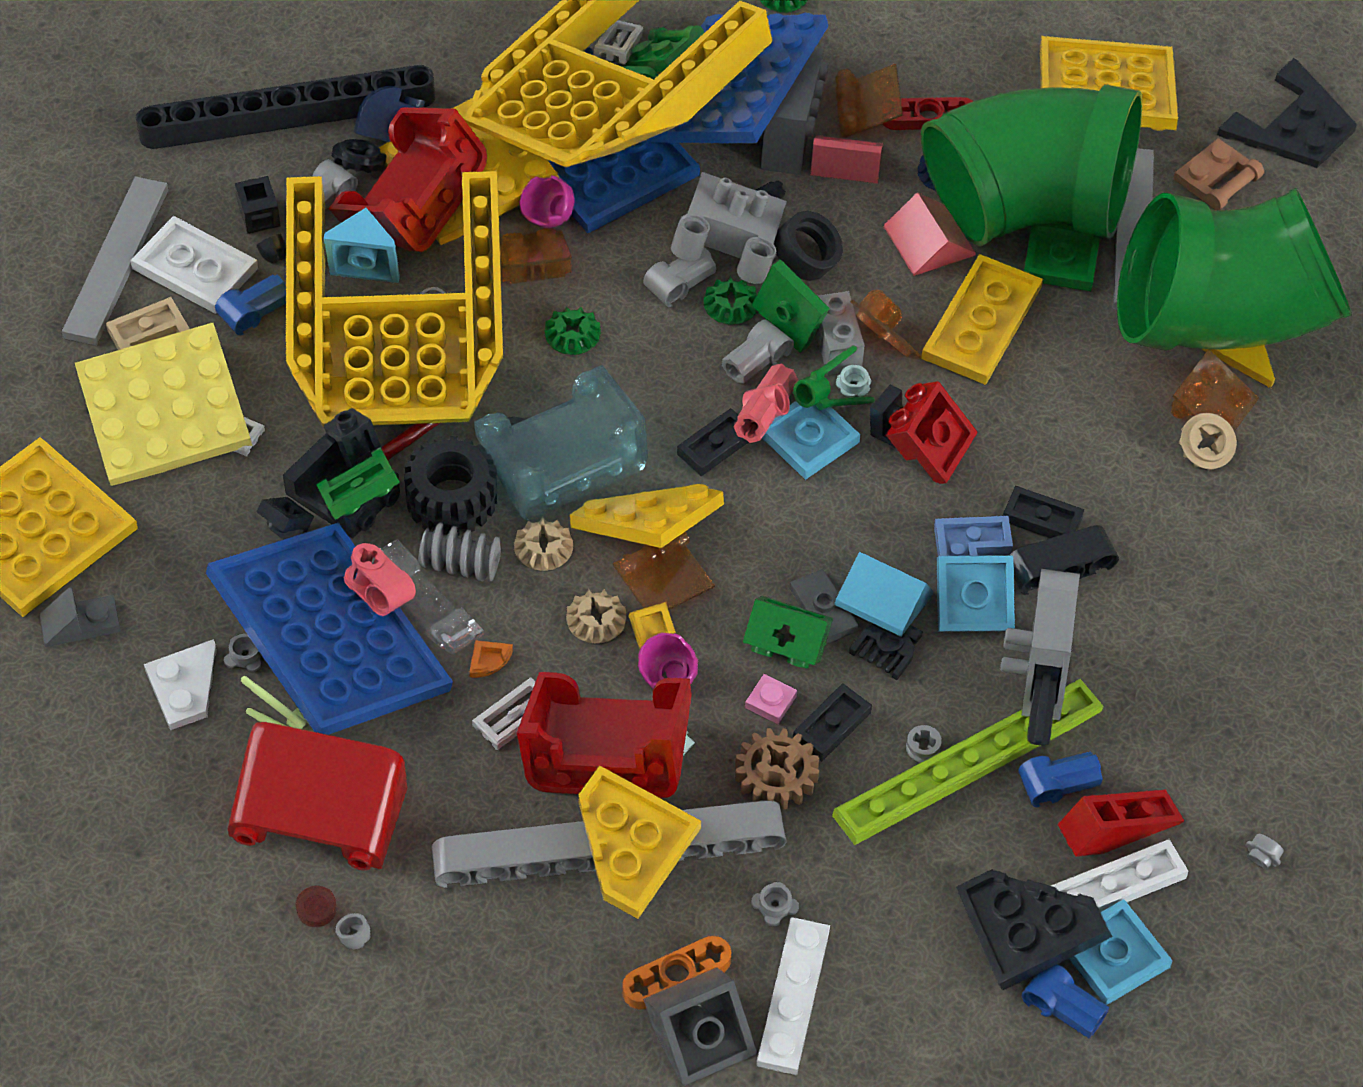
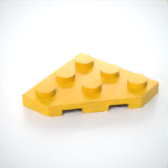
(650, 516)
(632, 839)

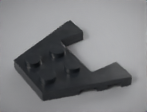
(1305, 130)

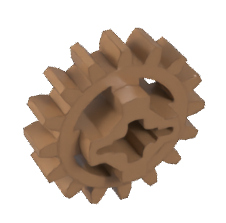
(777, 768)

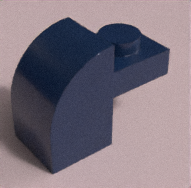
(379, 110)

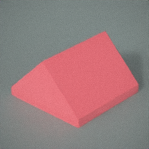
(846, 159)
(927, 235)

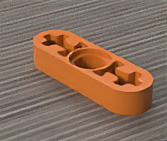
(681, 957)

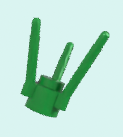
(816, 388)

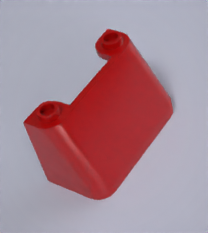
(423, 178)
(570, 736)
(319, 792)

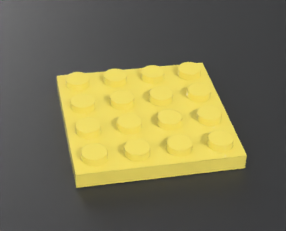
(162, 404)

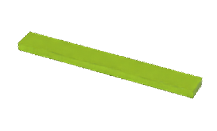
(956, 768)

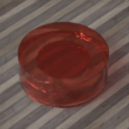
(316, 906)

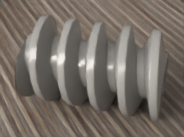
(459, 553)

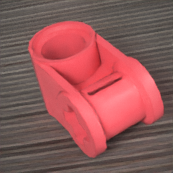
(380, 583)

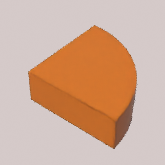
(489, 657)

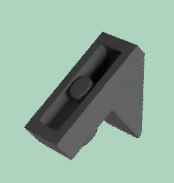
(74, 621)

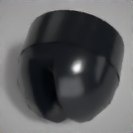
(272, 247)

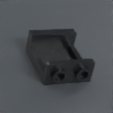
(326, 462)

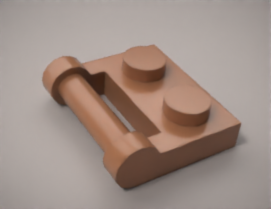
(1211, 167)

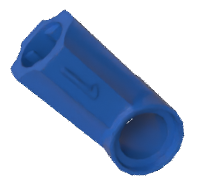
(246, 308)
(1051, 780)
(1057, 995)

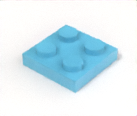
(810, 437)
(975, 593)
(1124, 959)

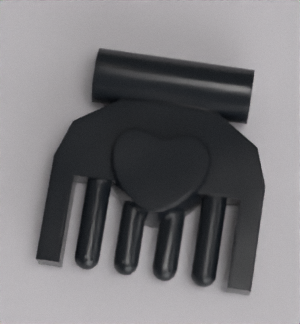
(888, 645)

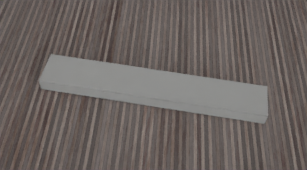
(1138, 198)
(113, 261)

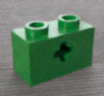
(772, 615)

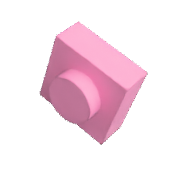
(771, 699)

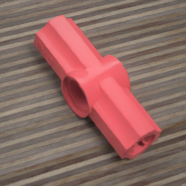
(765, 403)

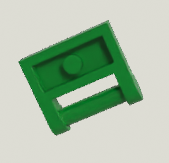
(663, 47)
(358, 485)

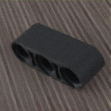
(1072, 552)

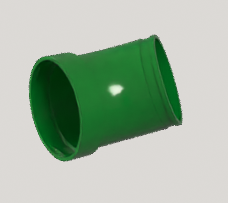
(1036, 159)
(1226, 275)

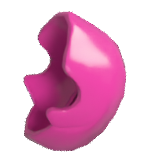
(547, 201)
(669, 654)

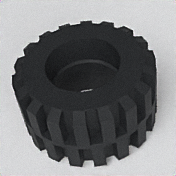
(451, 461)

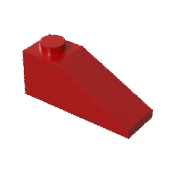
(1115, 820)

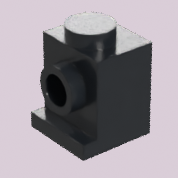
(257, 204)

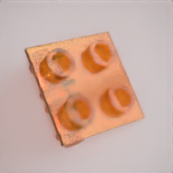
(867, 99)
(538, 248)
(881, 317)
(1213, 390)
(664, 574)

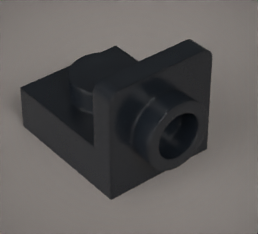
(881, 410)
(354, 436)
(285, 517)

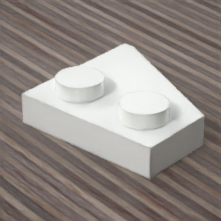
(183, 683)

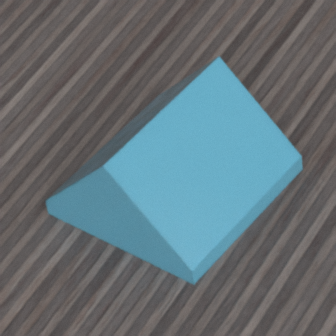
(361, 249)
(883, 594)

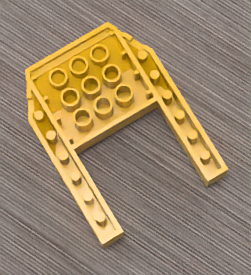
(581, 107)
(394, 353)

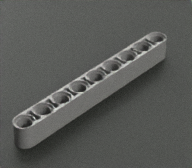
(565, 846)

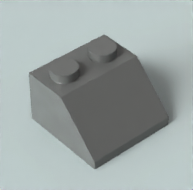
(701, 1025)

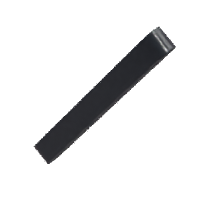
(274, 107)

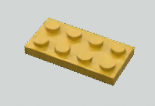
(982, 319)

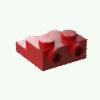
(931, 430)

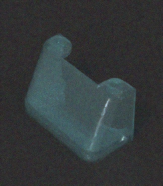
(567, 448)

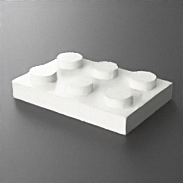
(193, 263)

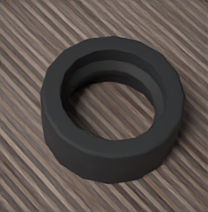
(822, 232)

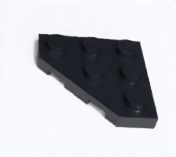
(1029, 924)

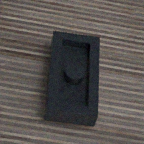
(712, 443)
(1042, 513)
(833, 721)

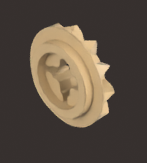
(1208, 425)
(557, 551)
(586, 627)

